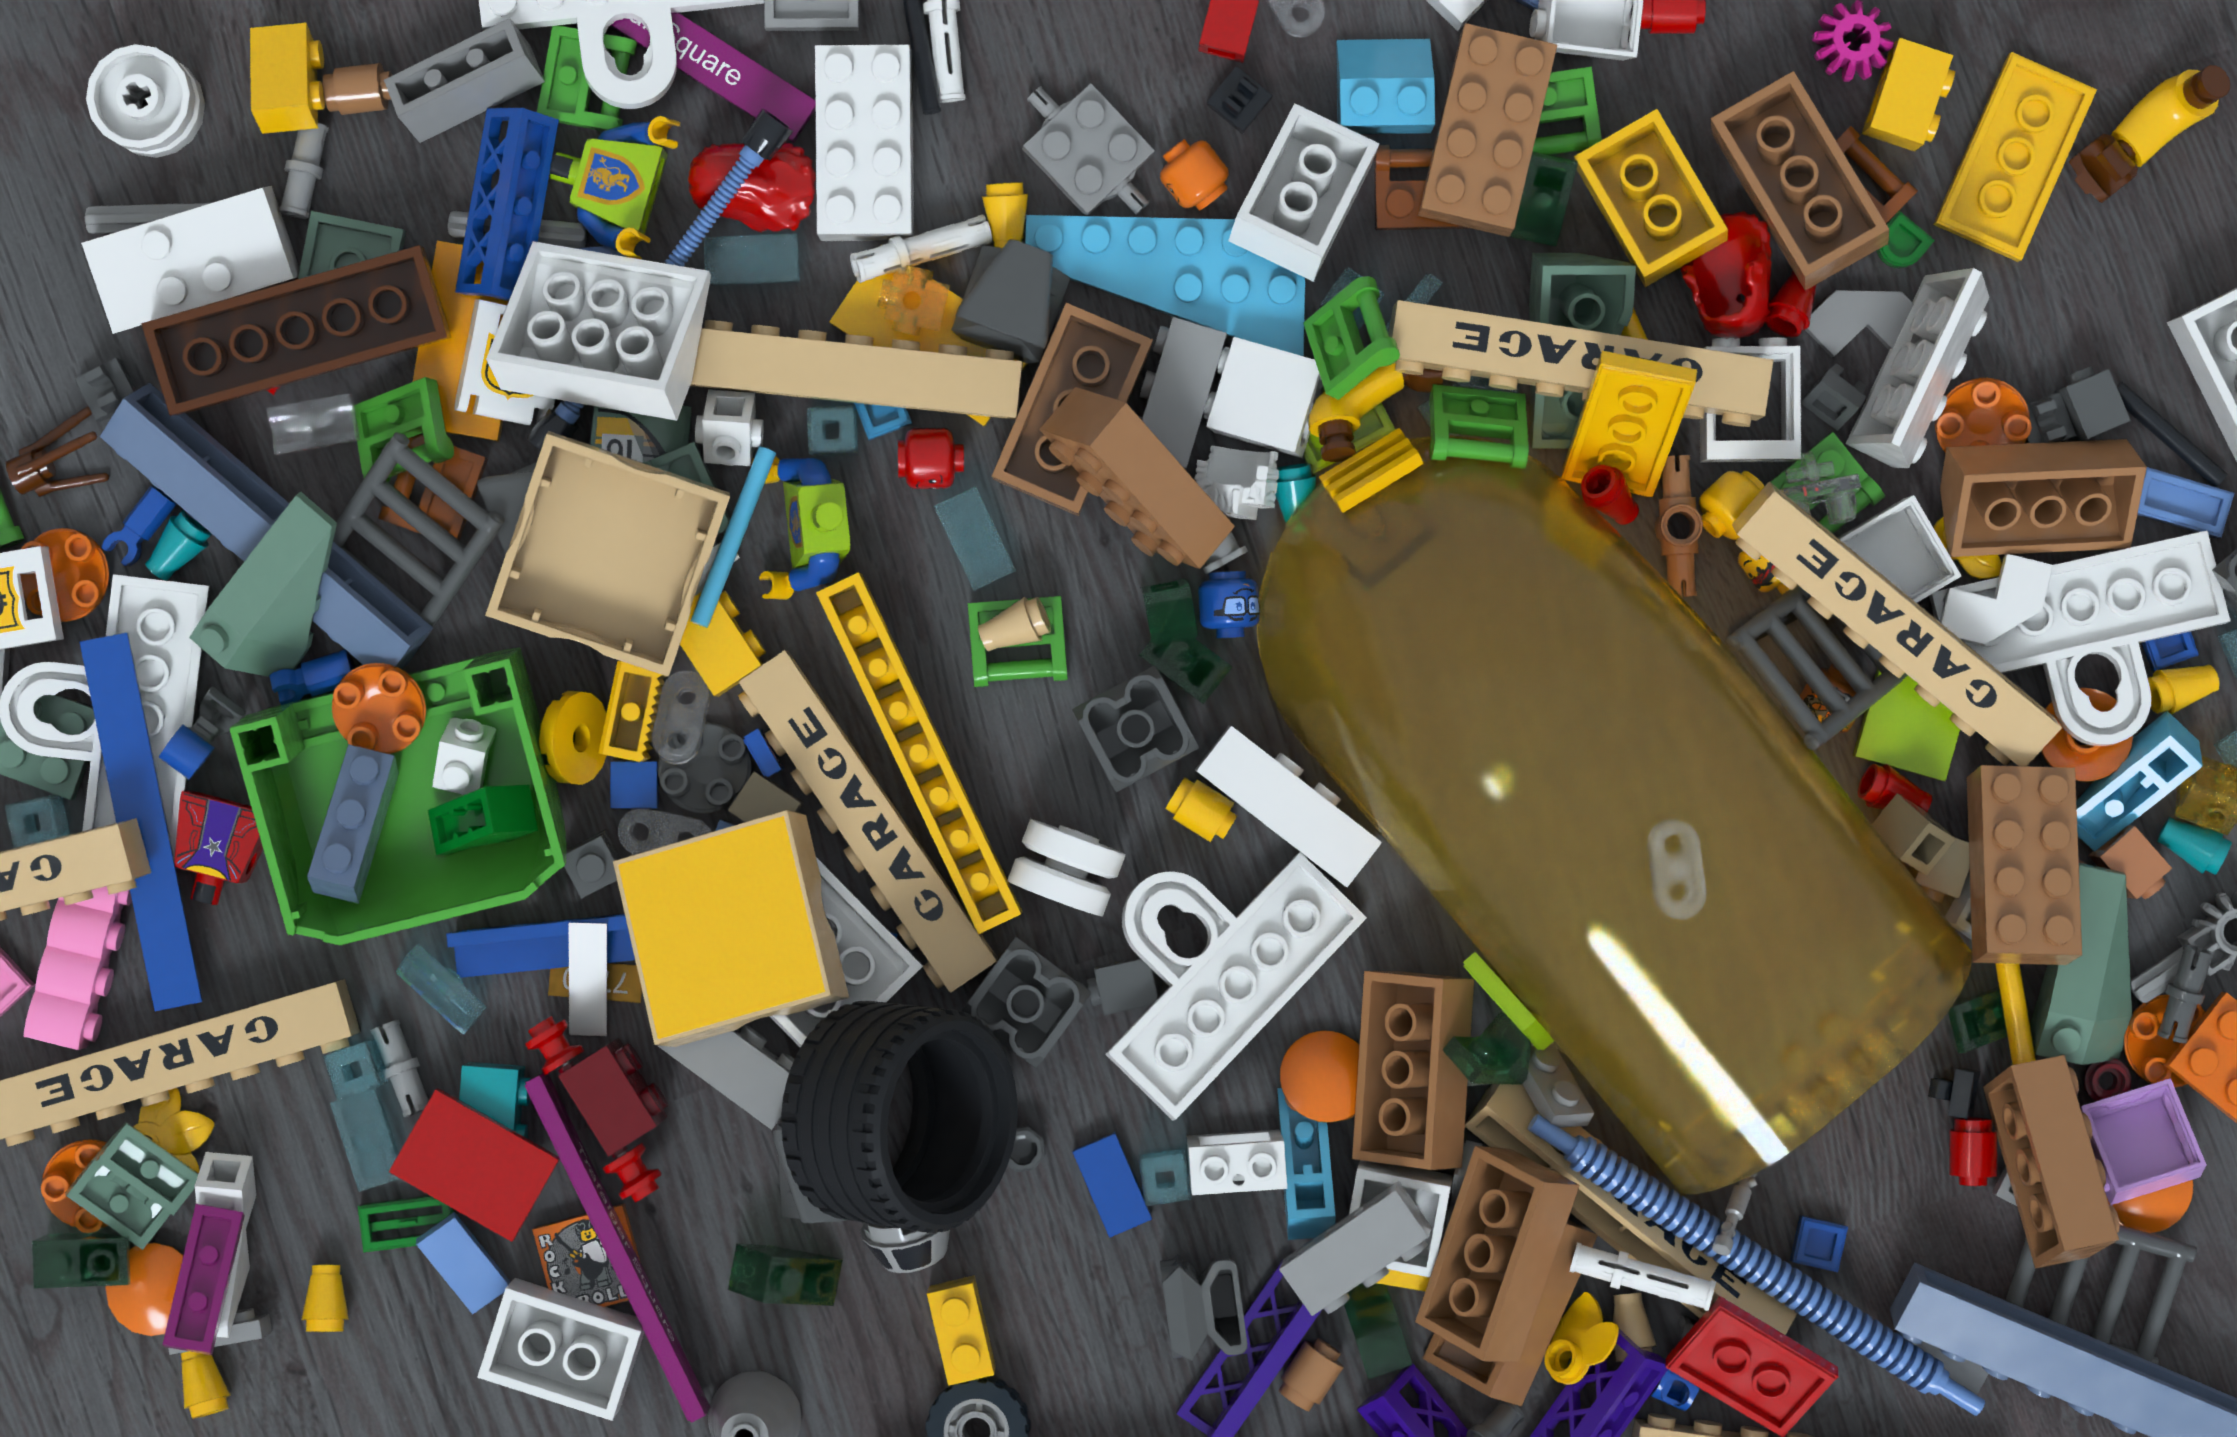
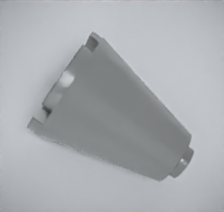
(754, 1407)

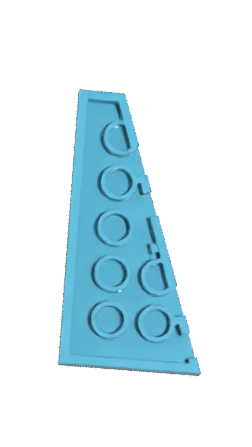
(1179, 270)

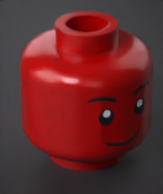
(929, 458)

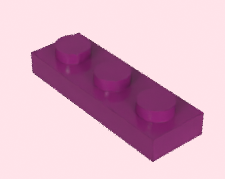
(203, 1279)

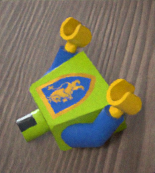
(617, 181)
(815, 525)

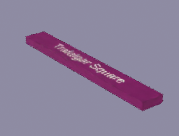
(729, 73)
(617, 1247)

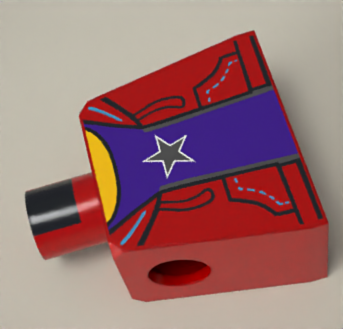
(216, 842)

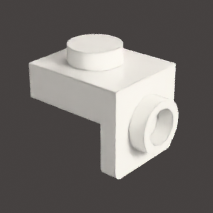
(463, 756)

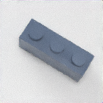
(353, 824)

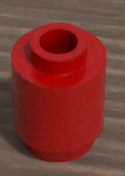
(1672, 16)
(1973, 1151)

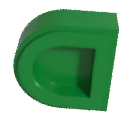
(1905, 243)

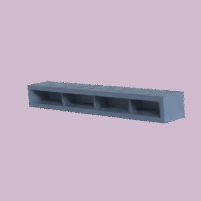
(241, 510)
(2057, 1360)

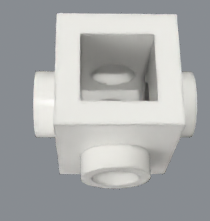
(725, 437)

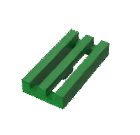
(396, 1205)

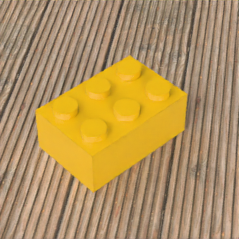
(1651, 198)

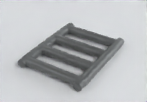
(464, 556)
(1841, 711)
(2132, 1243)

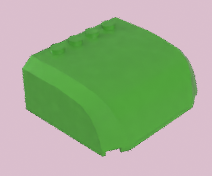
(291, 770)

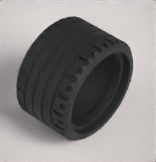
(841, 1106)

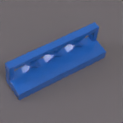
(513, 203)
(530, 946)

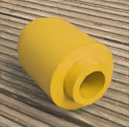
(1202, 809)

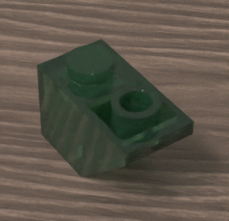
(80, 1260)
(784, 1275)

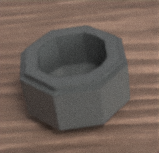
(1027, 1150)

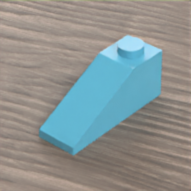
(2157, 763)
(1308, 1172)

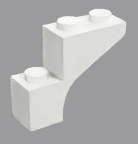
(229, 1184)

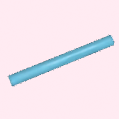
(733, 537)

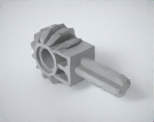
(2204, 934)

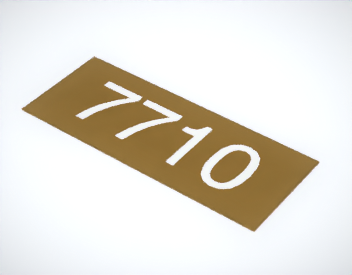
(622, 983)

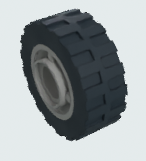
(978, 1399)

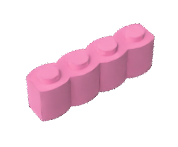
(76, 970)

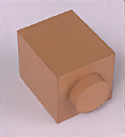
(2135, 857)

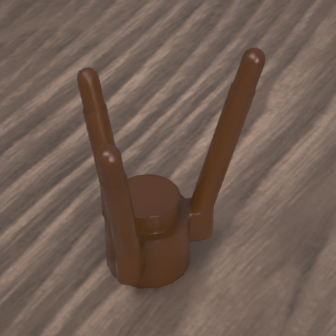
(35, 466)

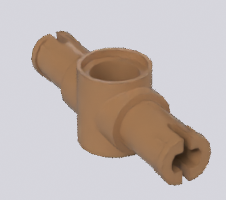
(1678, 500)

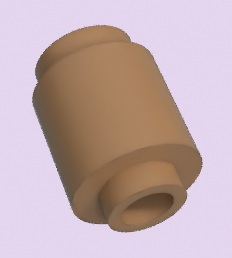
(356, 89)
(1311, 1374)

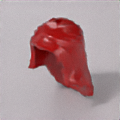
(773, 195)
(1730, 270)

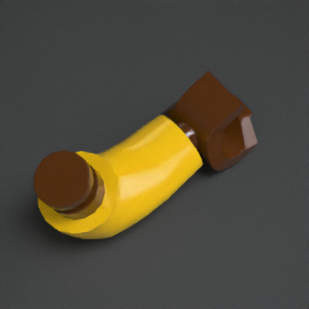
(2151, 124)
(1338, 419)

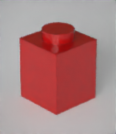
(1228, 28)

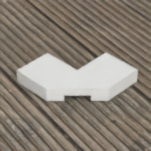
(2018, 597)

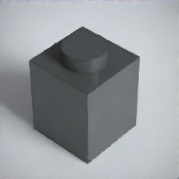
(2093, 403)
(591, 863)
(1122, 986)

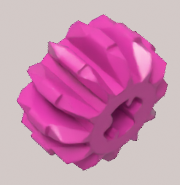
(1838, 27)

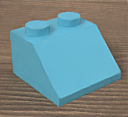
(1385, 86)

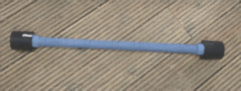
(761, 142)

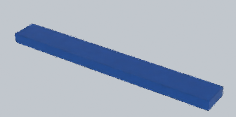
(137, 795)

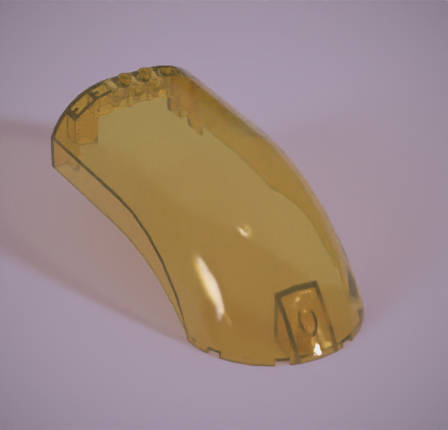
(1516, 725)

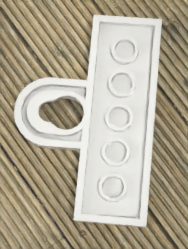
(593, 20)
(2107, 609)
(167, 666)
(1234, 984)

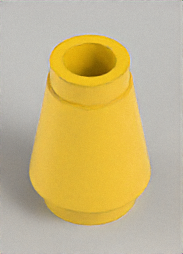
(1005, 211)
(2181, 687)
(325, 1300)
(202, 1385)

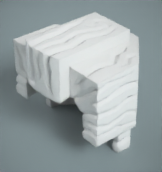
(1239, 480)

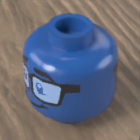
(1228, 603)

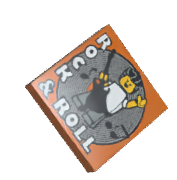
(577, 1261)

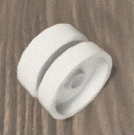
(118, 94)
(1067, 863)

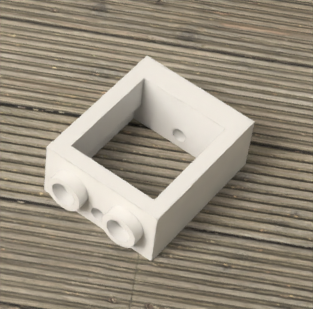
(1783, 450)
(1236, 1156)

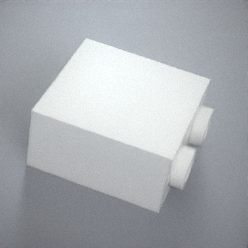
(1589, 27)
(1264, 397)
(1904, 549)

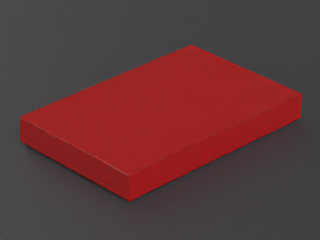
(474, 1164)
(1751, 1366)

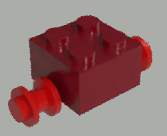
(610, 1098)

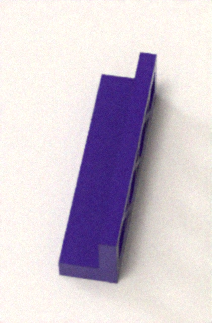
(1260, 1374)
(1616, 1400)
(1393, 1417)

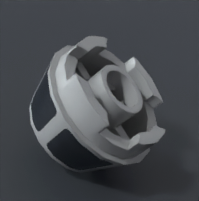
(904, 1249)

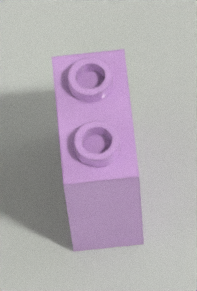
(2143, 1141)

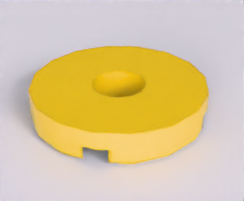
(579, 714)

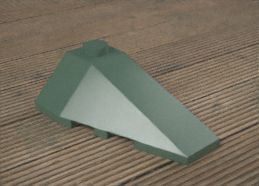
(1578, 294)
(270, 602)
(2088, 1001)

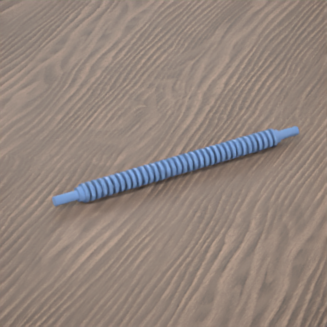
(1757, 1265)

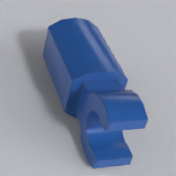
(141, 523)
(313, 677)

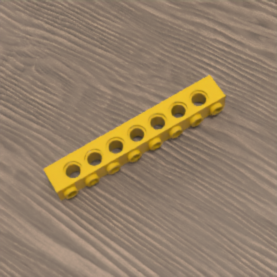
(919, 752)

